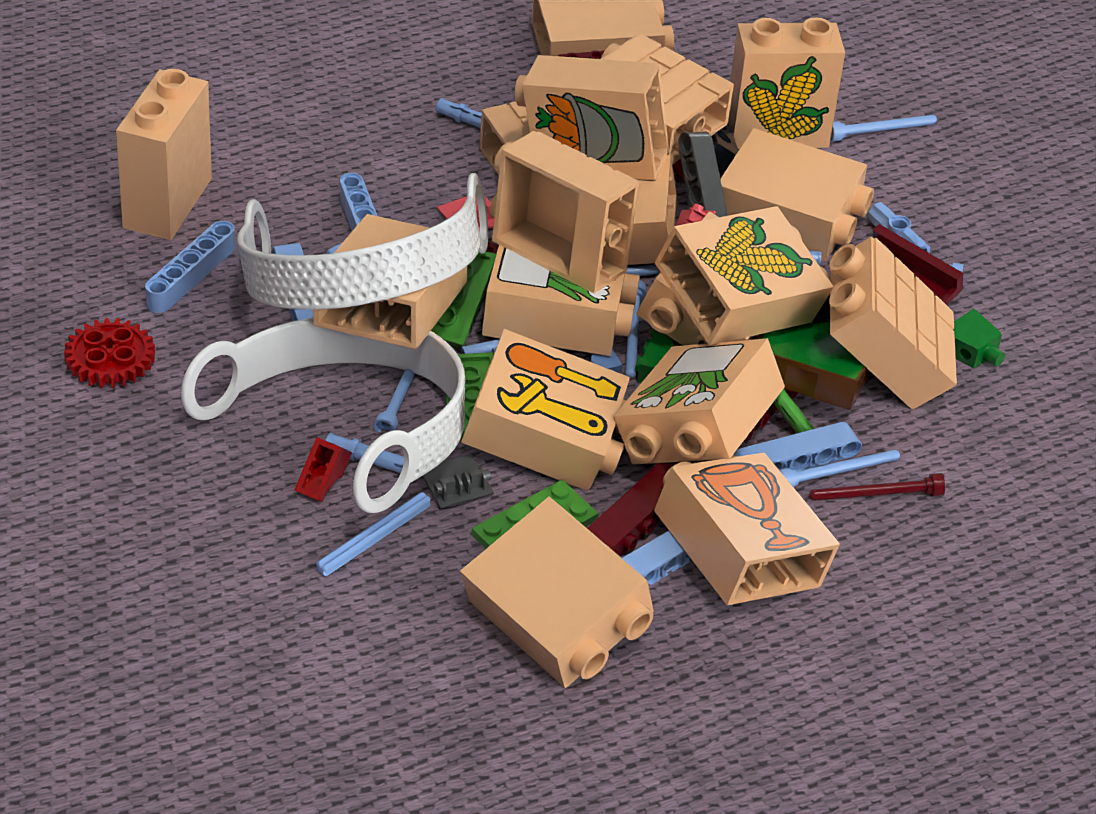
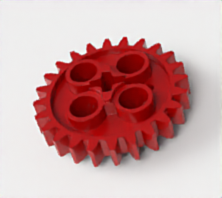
(109, 352)

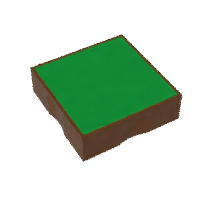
(817, 364)

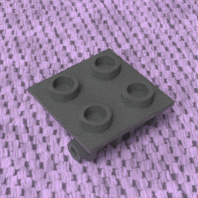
(458, 481)

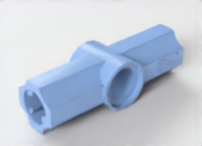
(898, 224)

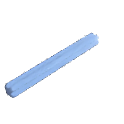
(373, 534)

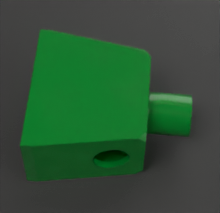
(977, 340)

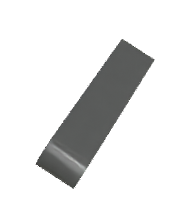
(701, 171)

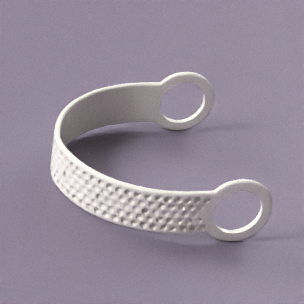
(363, 273)
(305, 345)

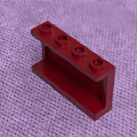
(936, 274)

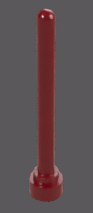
(931, 485)

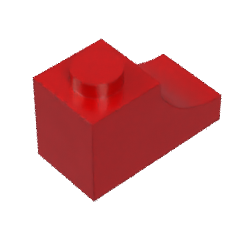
(322, 469)

